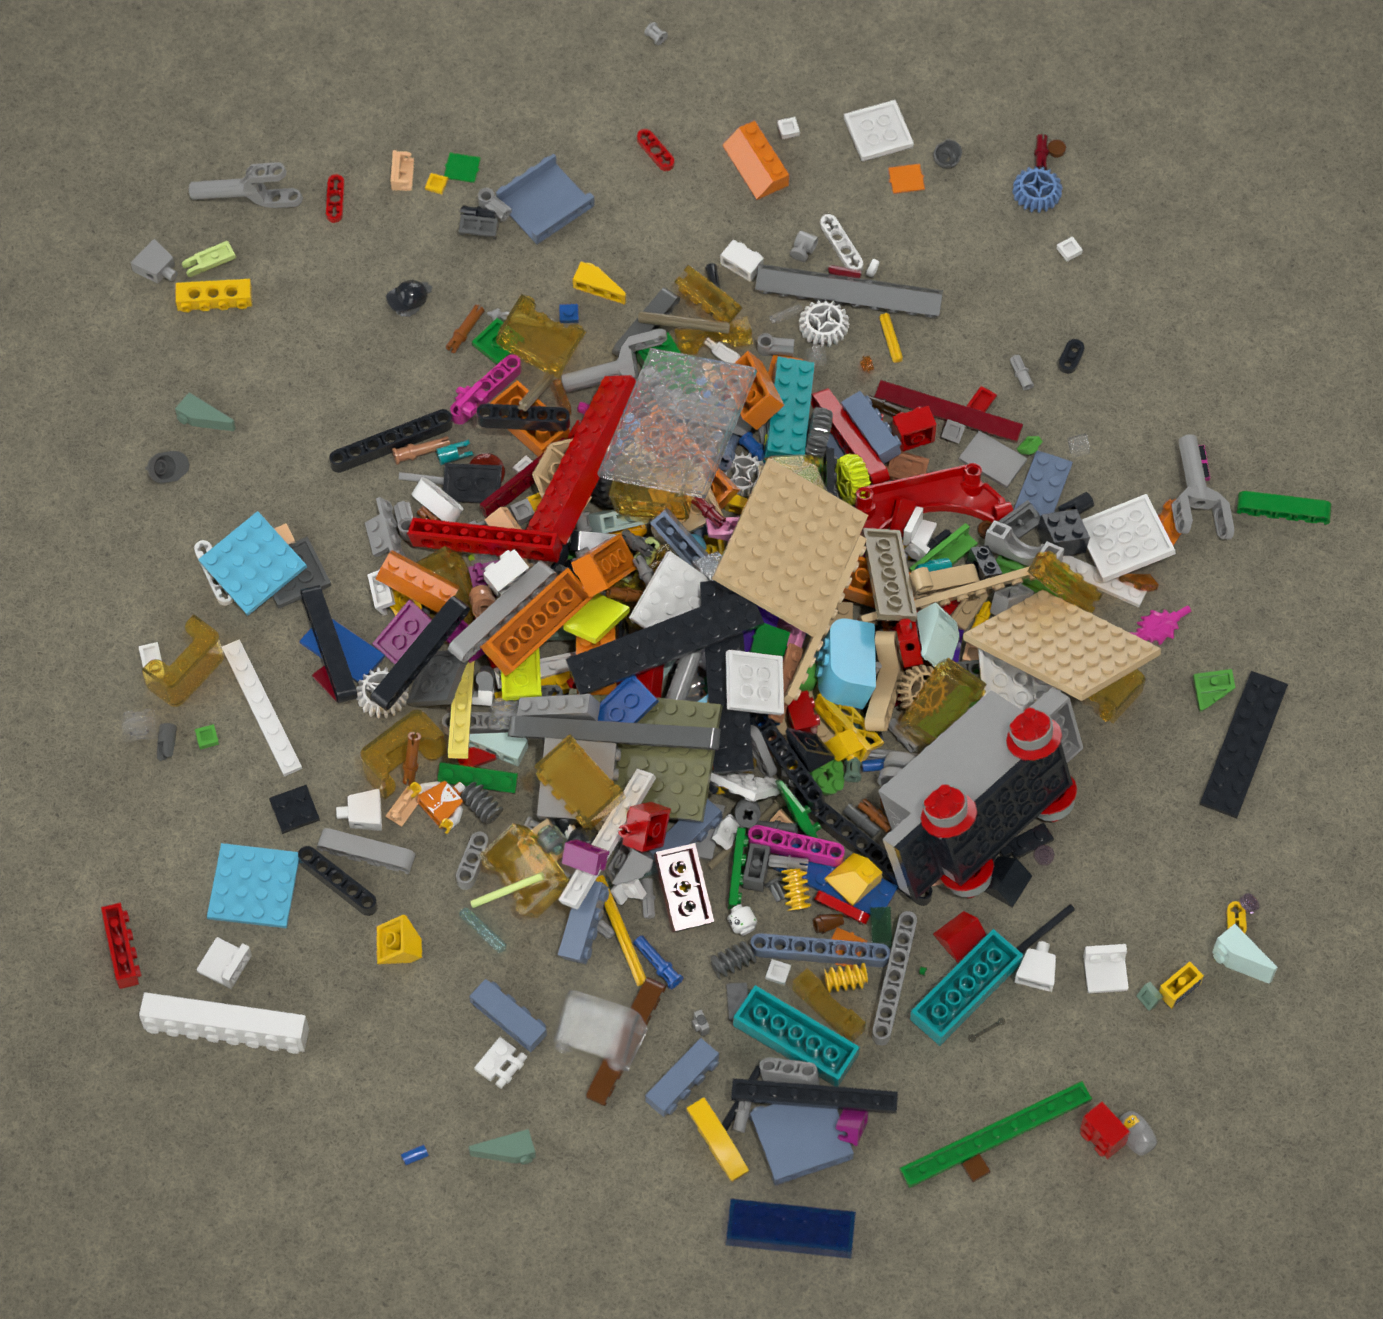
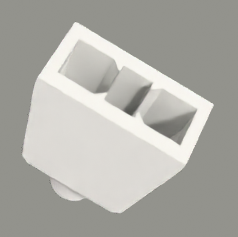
(363, 810)
(1037, 968)

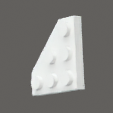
(747, 785)

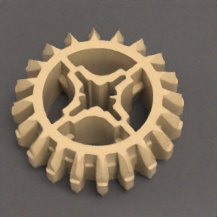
(915, 678)

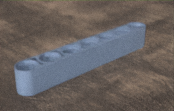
(811, 944)

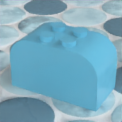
(847, 663)

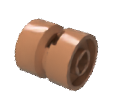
(481, 598)

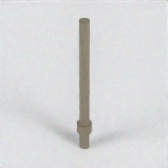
(777, 804)

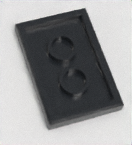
(471, 481)

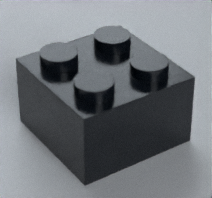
(1065, 531)

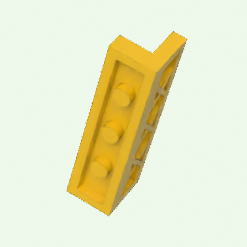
(841, 722)

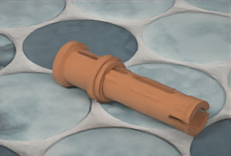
(412, 451)

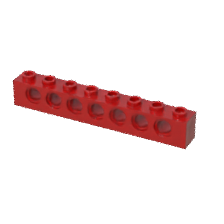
(484, 539)

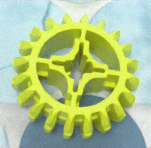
(851, 476)

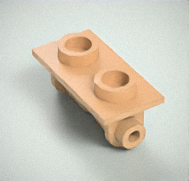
(403, 807)

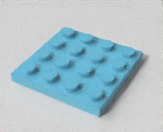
(252, 563)
(253, 885)

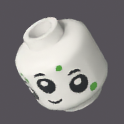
(742, 920)

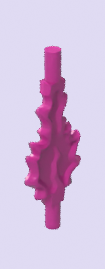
(1160, 625)

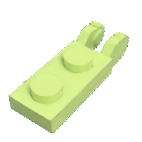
(209, 258)

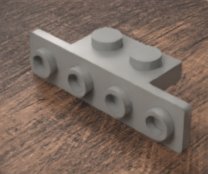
(383, 530)

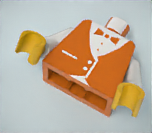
(440, 802)

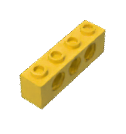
(206, 289)

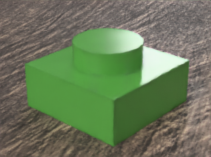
(1029, 445)
(206, 736)

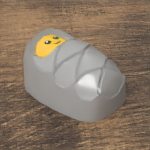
(1141, 1137)

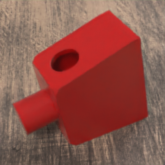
(908, 633)

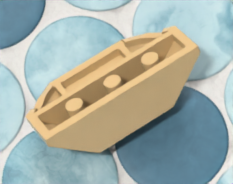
(549, 464)

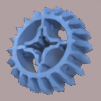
(1028, 194)

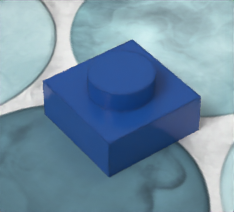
(569, 313)

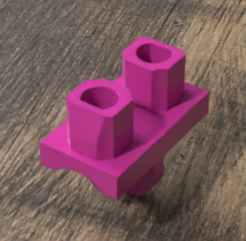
(467, 398)

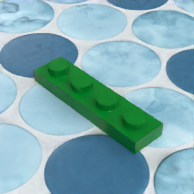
(489, 778)
(739, 860)

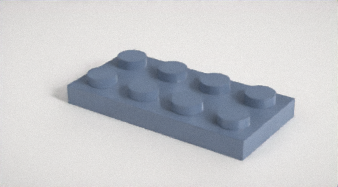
(1045, 482)

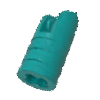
(450, 453)
(937, 564)

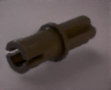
(883, 406)

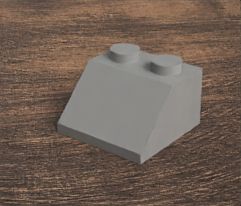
(628, 865)

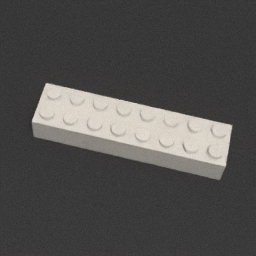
(224, 1022)

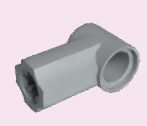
(494, 203)
(776, 346)
(404, 517)

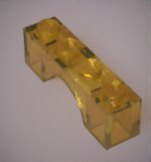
(691, 340)
(813, 992)

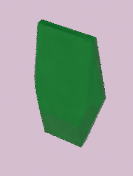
(798, 812)

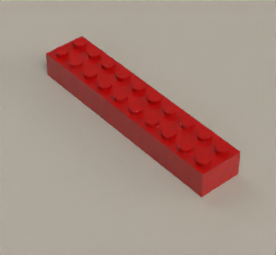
(579, 466)

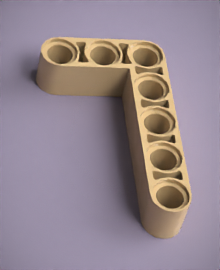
(885, 694)

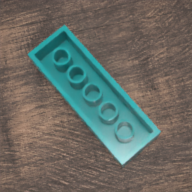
(789, 425)
(966, 987)
(795, 1035)

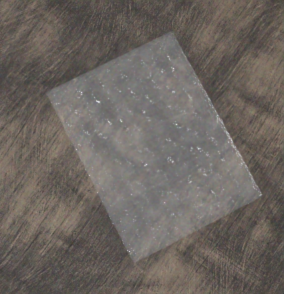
(677, 423)

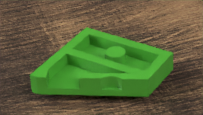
(1212, 686)

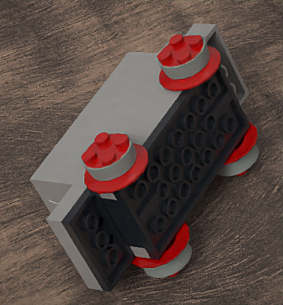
(979, 791)

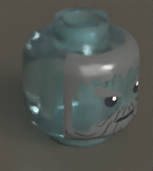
(551, 840)

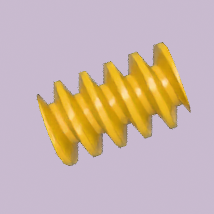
(796, 889)
(846, 977)

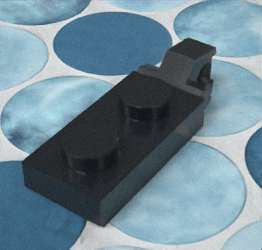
(1027, 842)

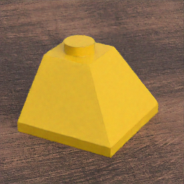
(854, 878)
(398, 942)

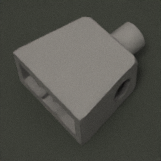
(154, 263)

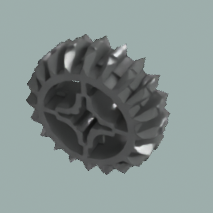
(818, 432)

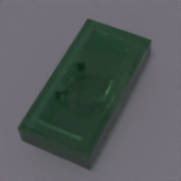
(881, 925)

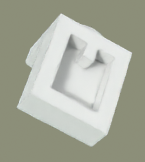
(629, 889)

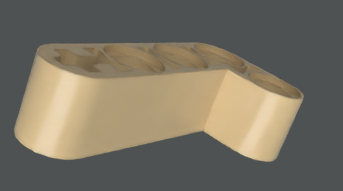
(930, 583)

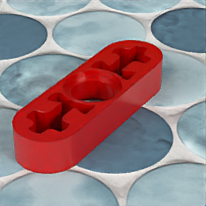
(654, 142)
(330, 193)
(841, 906)

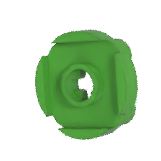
(836, 777)

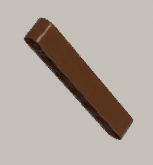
(606, 1077)

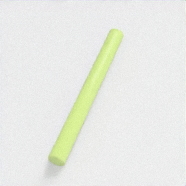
(507, 890)

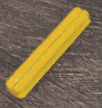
(891, 338)

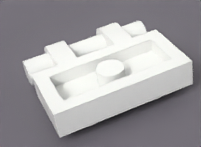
(496, 1058)

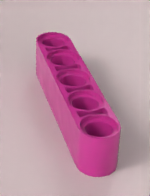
(494, 385)
(807, 844)

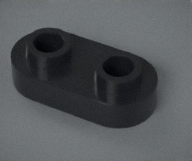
(1071, 357)

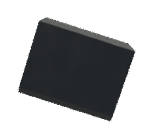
(809, 749)
(1008, 880)

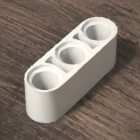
(437, 500)

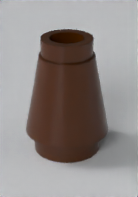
(827, 922)

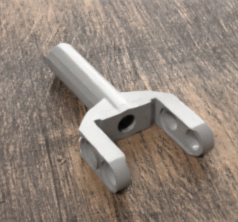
(249, 186)
(624, 365)
(1198, 494)
(684, 676)

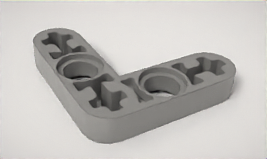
(761, 754)

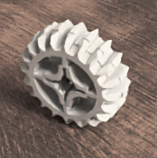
(830, 330)
(745, 466)
(369, 683)

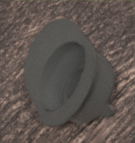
(170, 464)

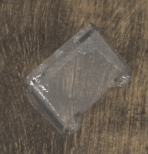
(599, 1029)

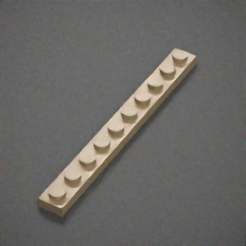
(961, 593)
(815, 642)

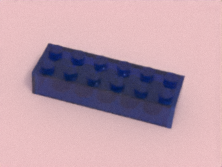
(790, 1228)

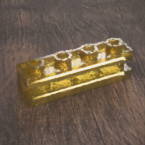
(709, 295)
(1063, 581)

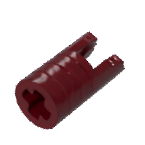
(843, 271)

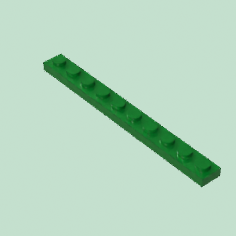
(995, 1134)

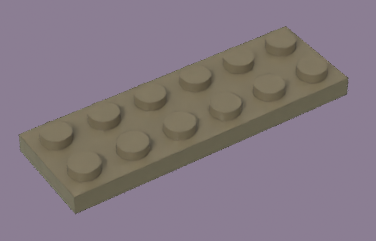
(889, 575)

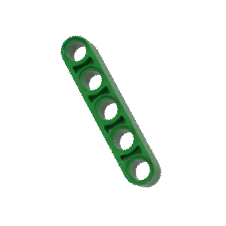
(1284, 507)

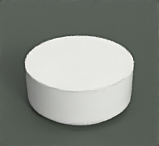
(872, 268)

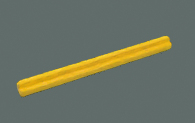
(623, 936)

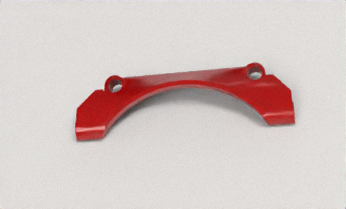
(945, 490)

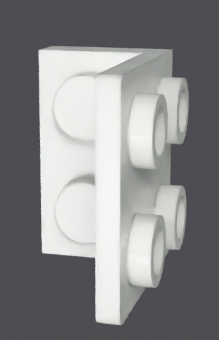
(224, 962)
(1106, 968)

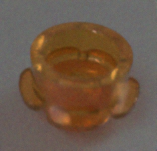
(867, 364)

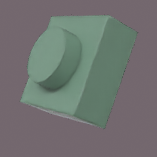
(1149, 996)

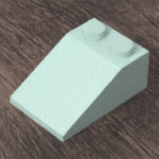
(1242, 955)

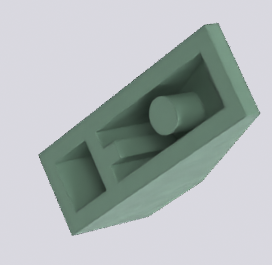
(200, 414)
(509, 1148)

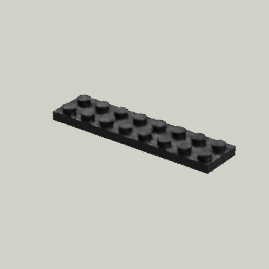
(1243, 744)

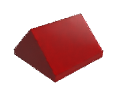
(960, 935)

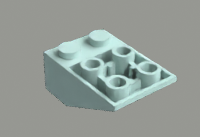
(937, 634)

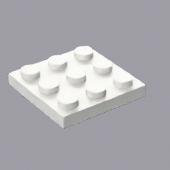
(878, 130)
(754, 682)

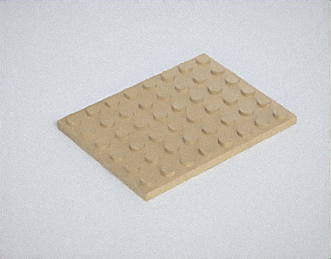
(790, 547)
(1062, 644)

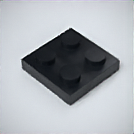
(294, 809)

